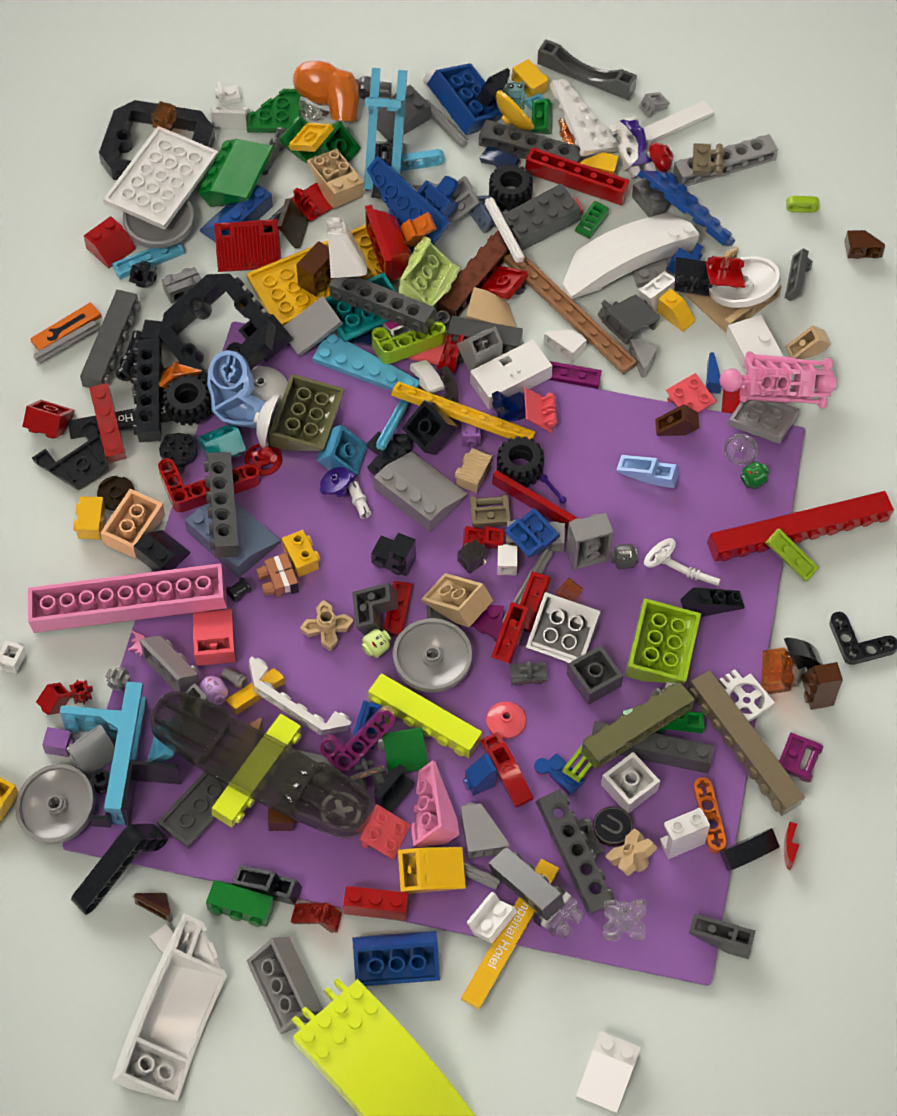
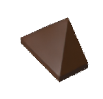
(155, 903)

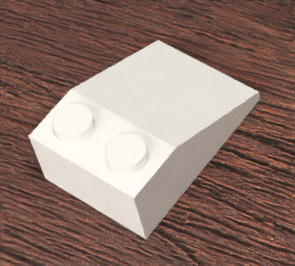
(608, 1072)

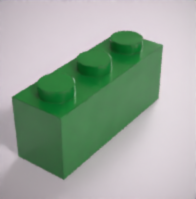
(240, 903)

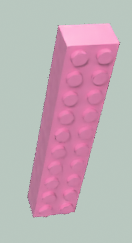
(127, 598)

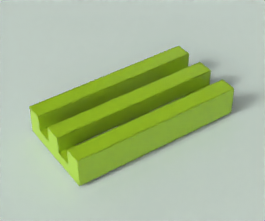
(572, 773)

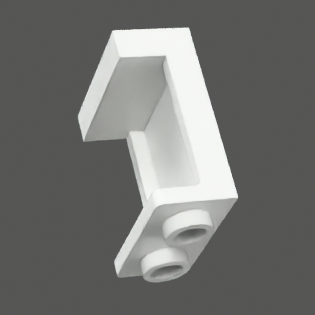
(685, 833)

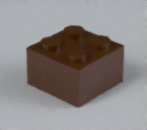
(314, 269)

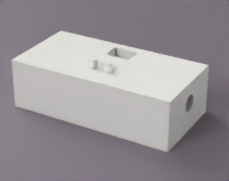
(511, 372)

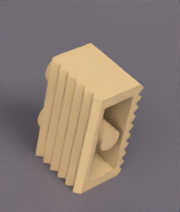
(474, 470)

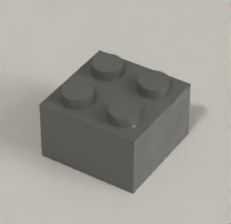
(594, 675)

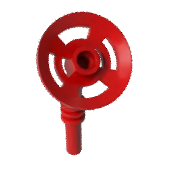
(265, 457)

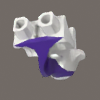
(639, 149)

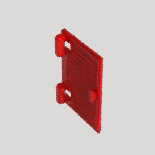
(246, 245)

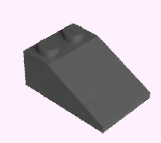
(416, 113)

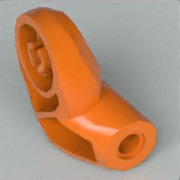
(328, 86)

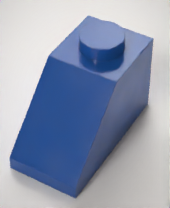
(480, 775)

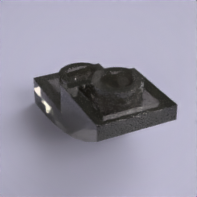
(450, 384)

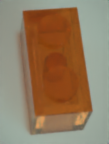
(777, 670)

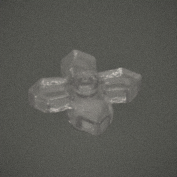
(624, 918)

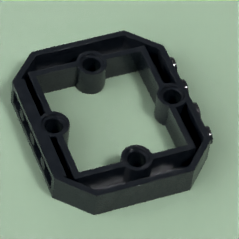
(119, 139)
(198, 303)

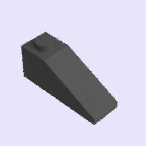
(723, 935)

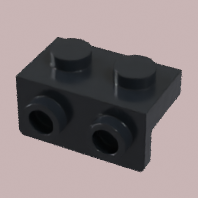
(393, 789)

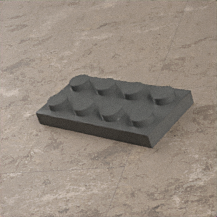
(193, 811)

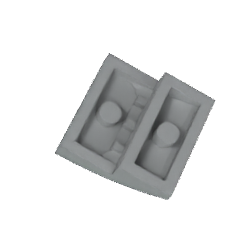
(465, 197)
(92, 751)

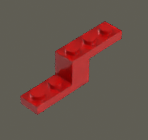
(520, 617)

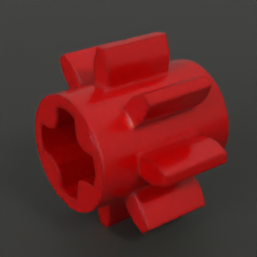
(81, 691)

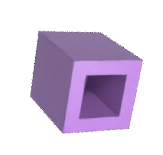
(57, 741)

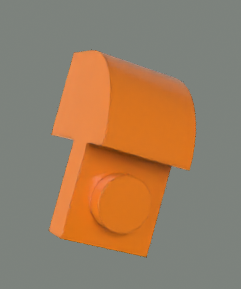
(415, 229)

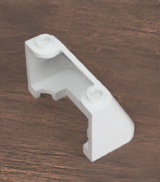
(344, 252)

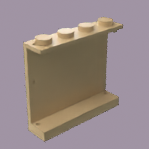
(725, 315)

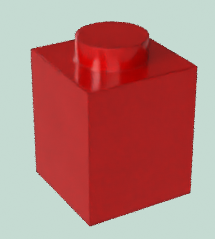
(53, 698)

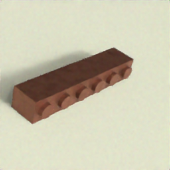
(474, 275)

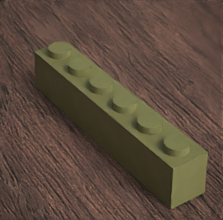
(637, 725)

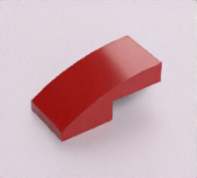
(489, 536)
(790, 848)

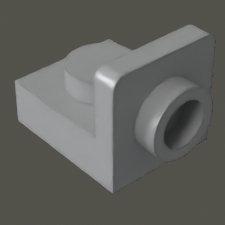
(652, 102)

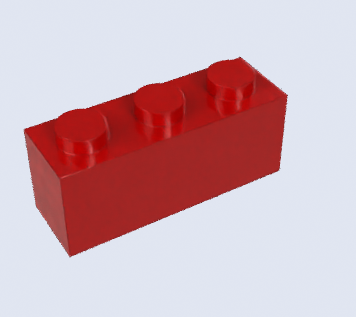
(375, 903)

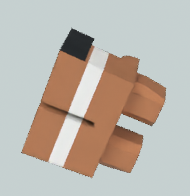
(280, 575)

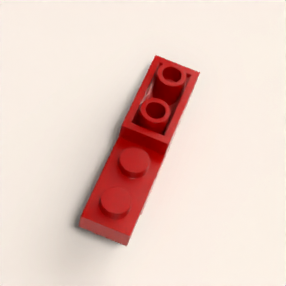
(507, 769)

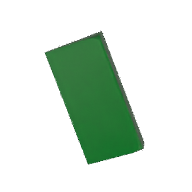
(542, 116)

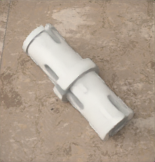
(359, 500)

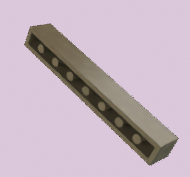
(745, 743)

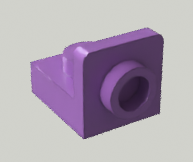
(470, 435)

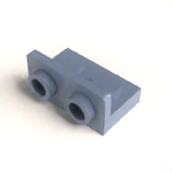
(481, 215)

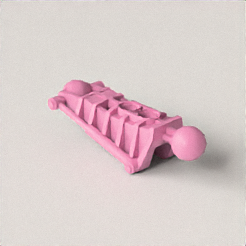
(775, 370)

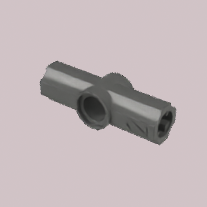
(364, 87)

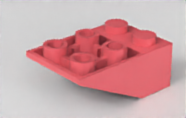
(213, 637)

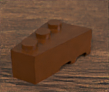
(822, 685)

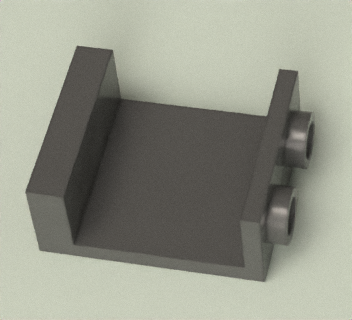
(629, 317)

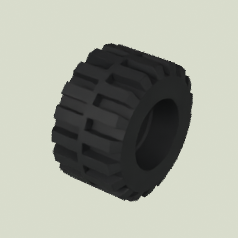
(514, 177)
(187, 412)
(521, 449)

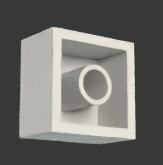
(630, 782)

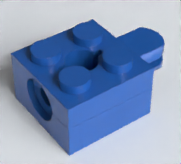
(441, 194)

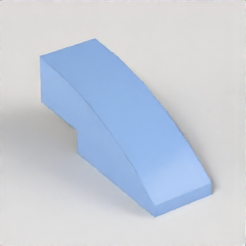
(649, 470)

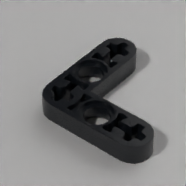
(859, 648)

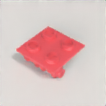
(691, 393)
(540, 409)
(384, 832)

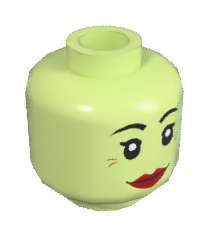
(376, 643)

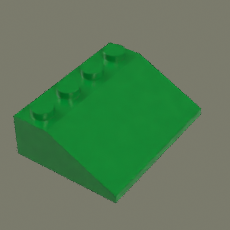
(235, 172)

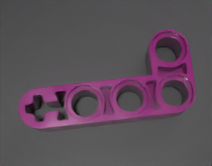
(360, 736)

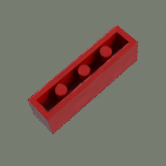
(107, 422)

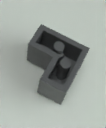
(370, 604)

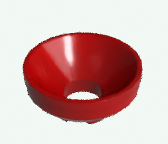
(661, 156)

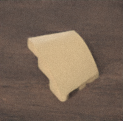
(489, 308)

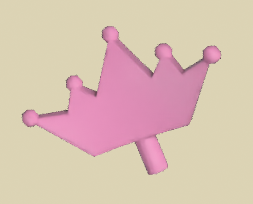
(136, 646)

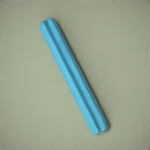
(392, 424)

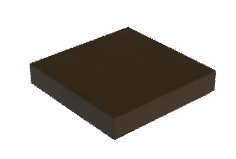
(292, 223)

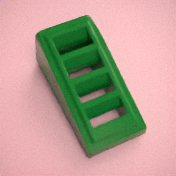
(597, 210)

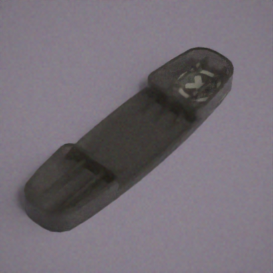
(261, 765)

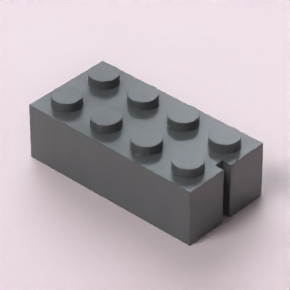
(542, 216)

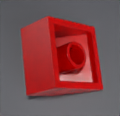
(109, 242)
(47, 418)

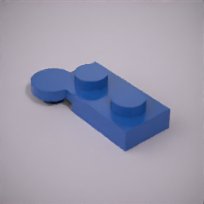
(554, 767)

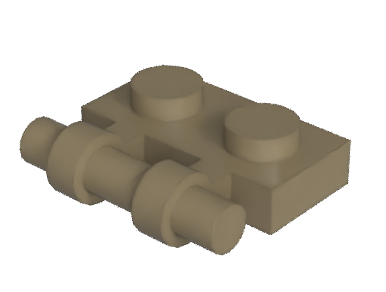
(702, 159)

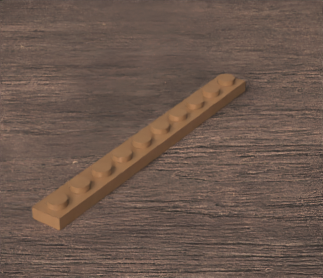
(574, 315)

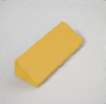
(247, 697)

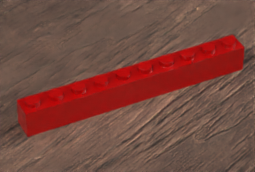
(801, 525)

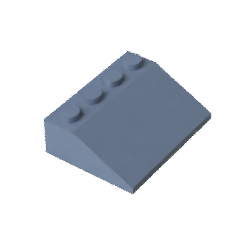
(253, 538)

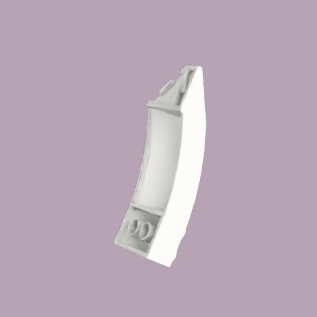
(627, 250)

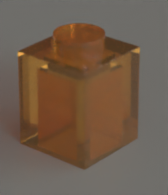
(164, 115)

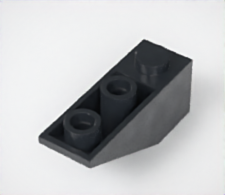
(712, 601)

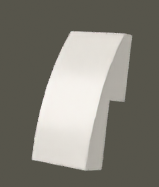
(428, 376)

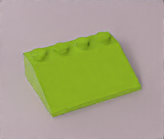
(662, 643)

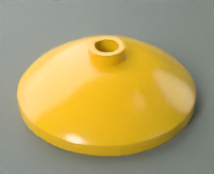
(512, 112)

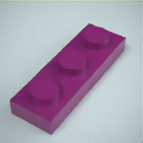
(576, 375)

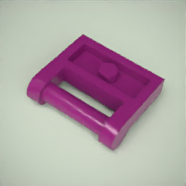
(793, 754)

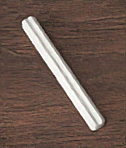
(504, 230)

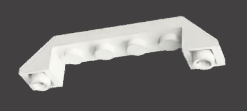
(337, 723)

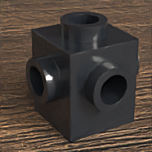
(143, 274)

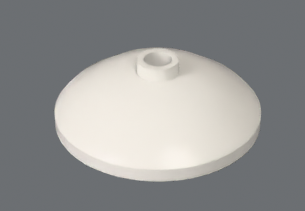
(272, 382)
(266, 419)

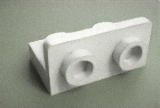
(491, 918)

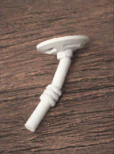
(663, 557)

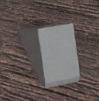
(644, 354)

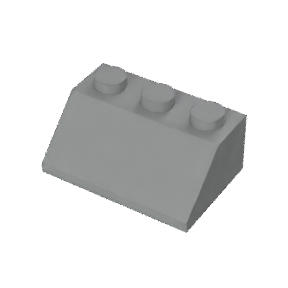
(169, 663)

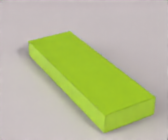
(792, 555)

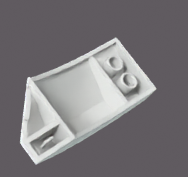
(172, 1014)

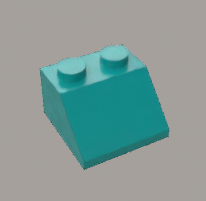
(222, 440)

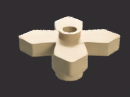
(326, 625)
(633, 854)

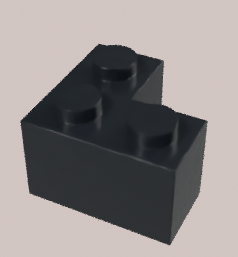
(395, 554)

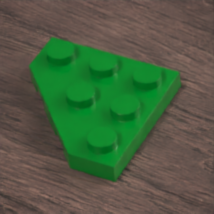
(275, 112)

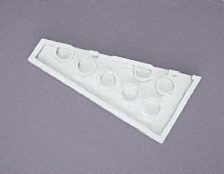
(582, 122)

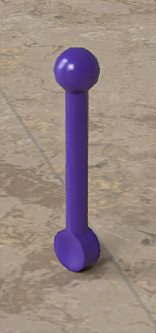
(544, 478)

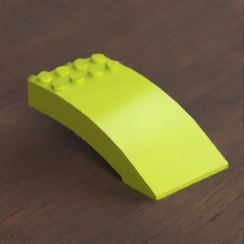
(374, 1058)

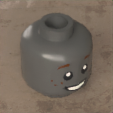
(624, 556)

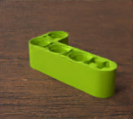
(405, 345)

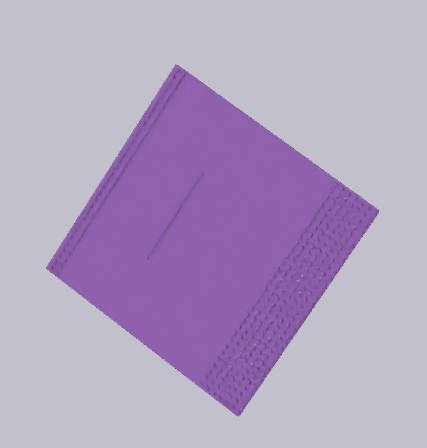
(582, 466)

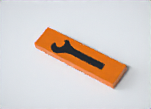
(65, 326)

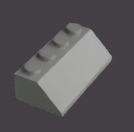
(283, 982)

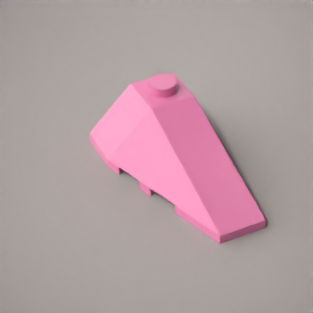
(435, 815)

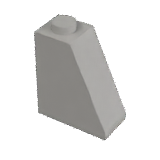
(480, 832)

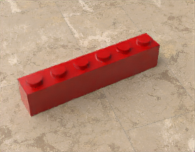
(577, 176)

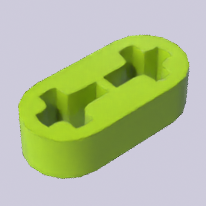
(802, 204)

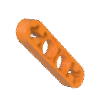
(712, 814)

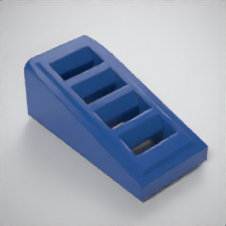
(713, 375)

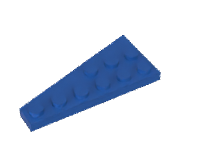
(678, 195)
(403, 199)

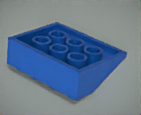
(457, 91)

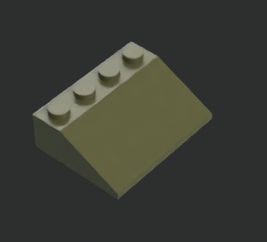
(305, 415)

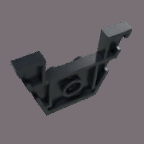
(80, 465)

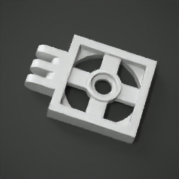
(734, 685)

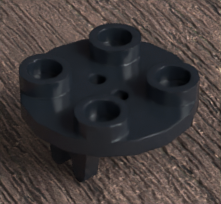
(177, 442)

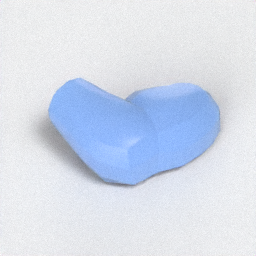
(232, 389)

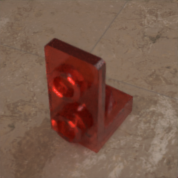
(317, 913)

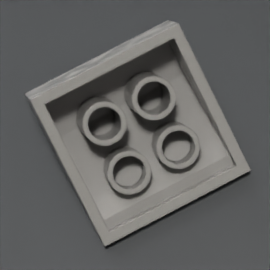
(563, 628)

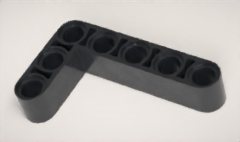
(115, 861)

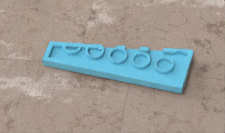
(359, 363)

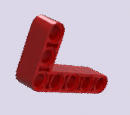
(188, 492)

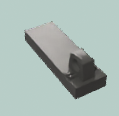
(799, 264)

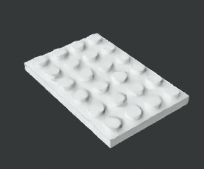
(161, 177)

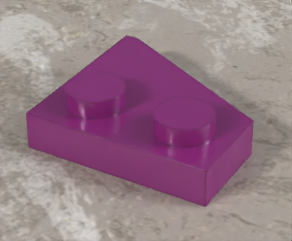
(490, 621)

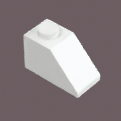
(566, 343)

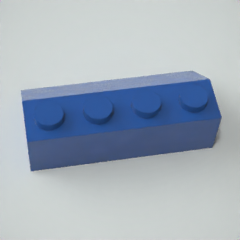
(250, 210)
(396, 958)

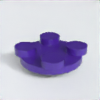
(336, 481)

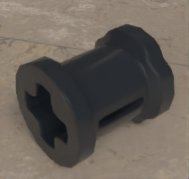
(238, 589)
(98, 776)

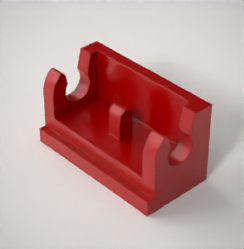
(451, 354)

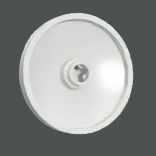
(761, 282)

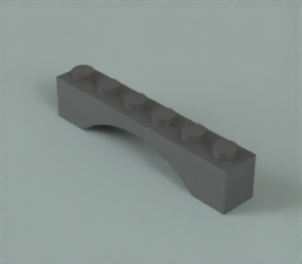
(613, 81)

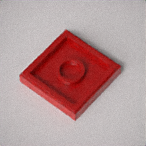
(505, 281)

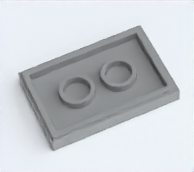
(312, 326)

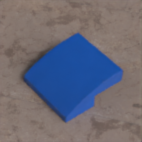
(532, 533)

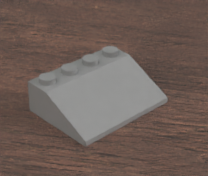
(419, 490)

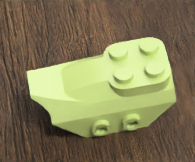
(427, 274)

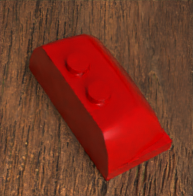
(387, 242)

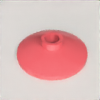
(509, 727)

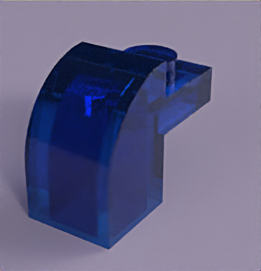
(509, 408)

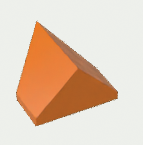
(176, 371)

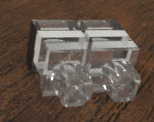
(557, 923)

